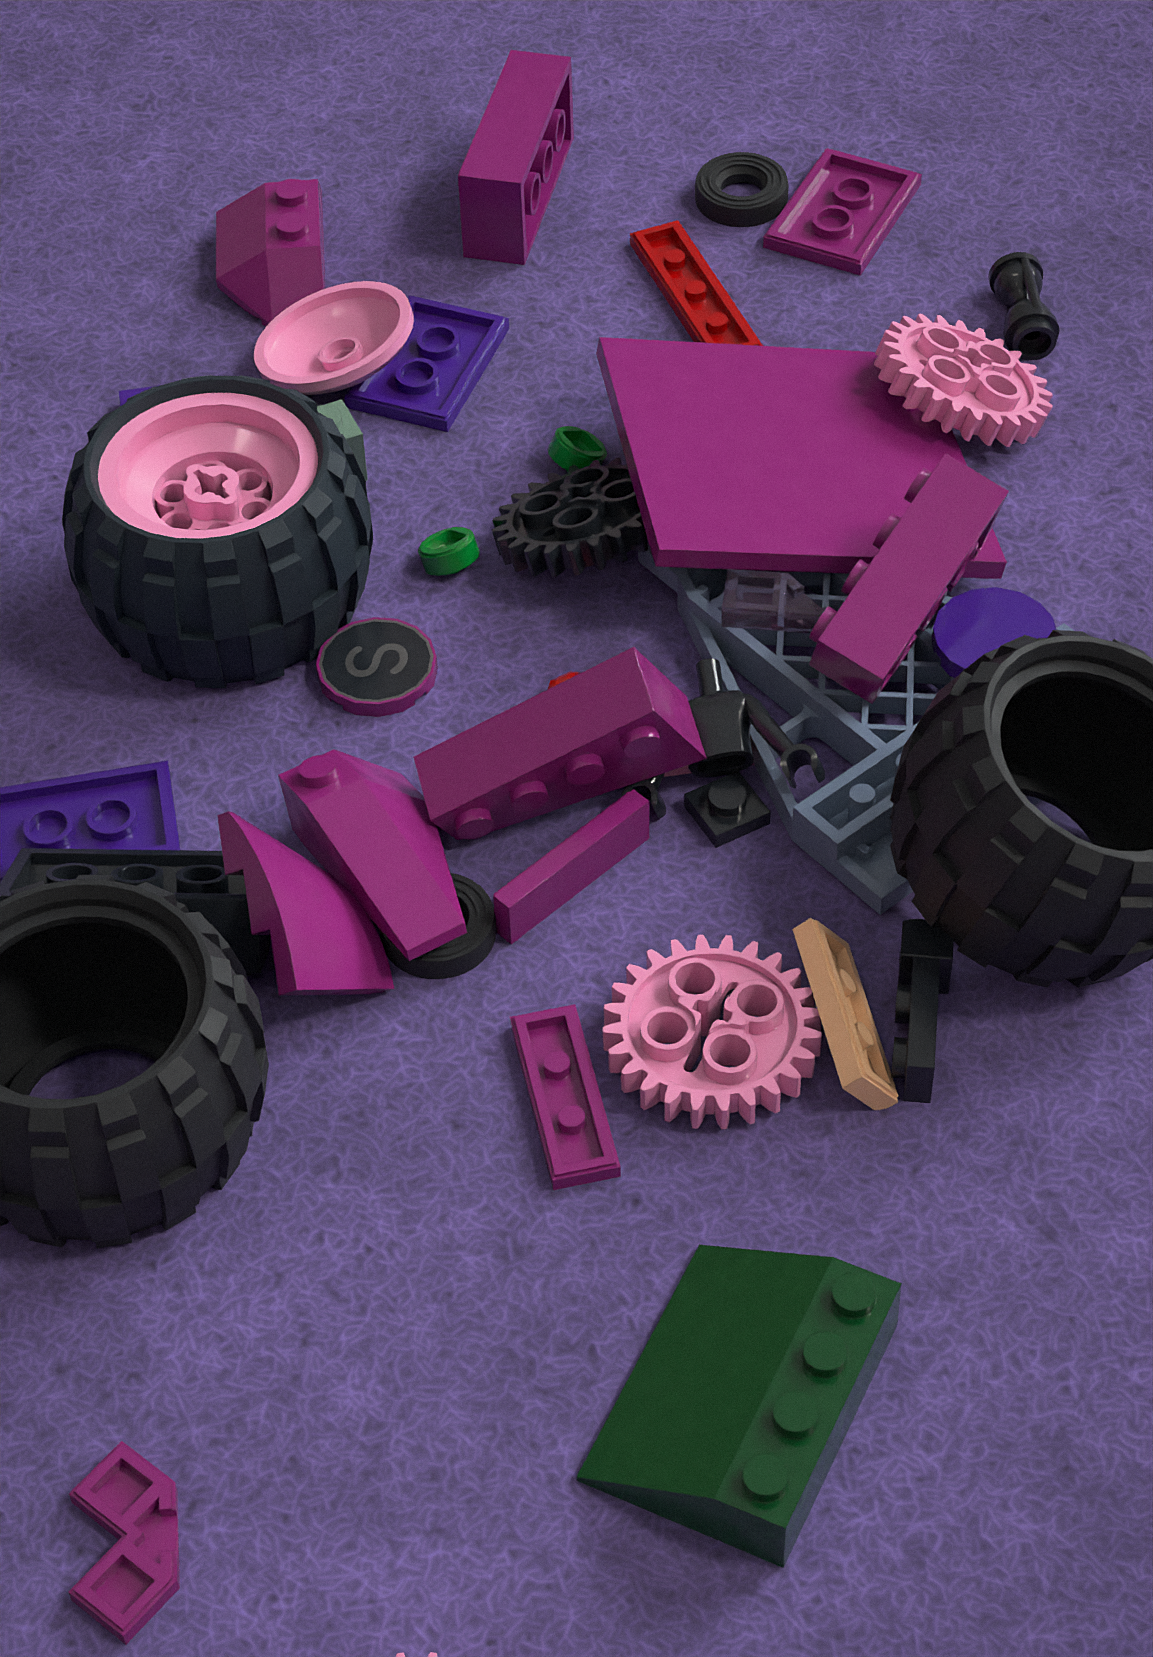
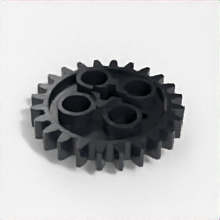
(572, 521)

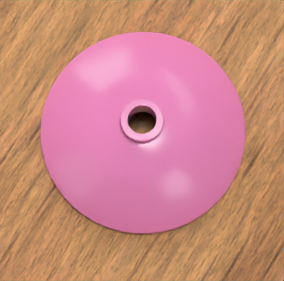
(334, 337)

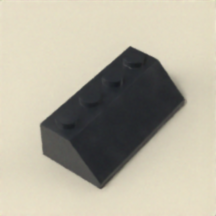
(191, 875)

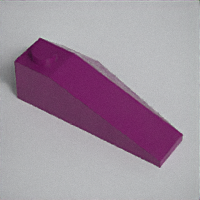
(379, 844)

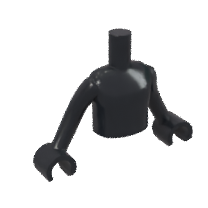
(724, 730)

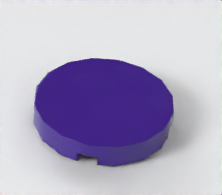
(983, 622)

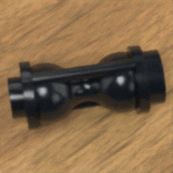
(1029, 322)

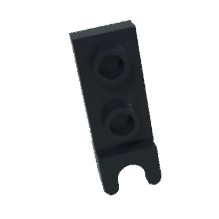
(922, 975)

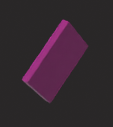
(842, 211)

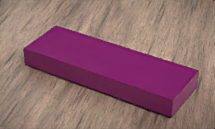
(571, 866)
(565, 1097)

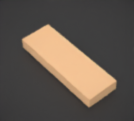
(845, 1015)

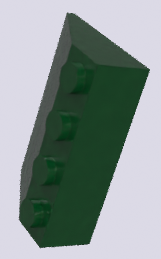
(746, 1394)

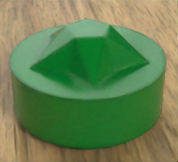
(575, 447)
(448, 551)

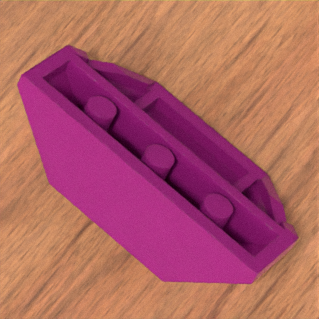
(271, 247)

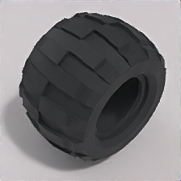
(985, 865)
(139, 974)

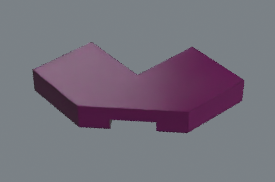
(143, 1566)

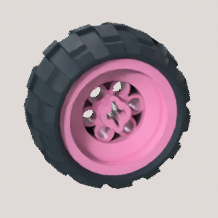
(217, 529)

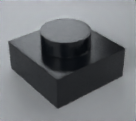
(727, 809)

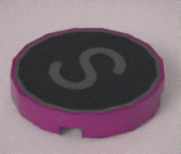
(377, 666)

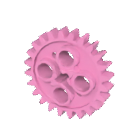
(963, 380)
(662, 1008)

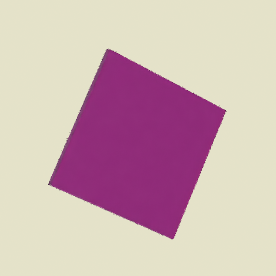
(768, 454)

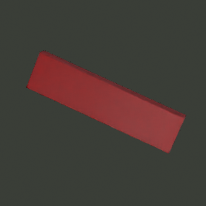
(691, 286)

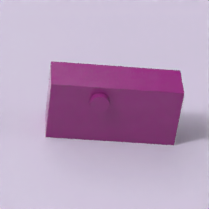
(516, 157)

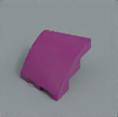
(315, 924)

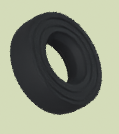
(741, 210)
(462, 952)

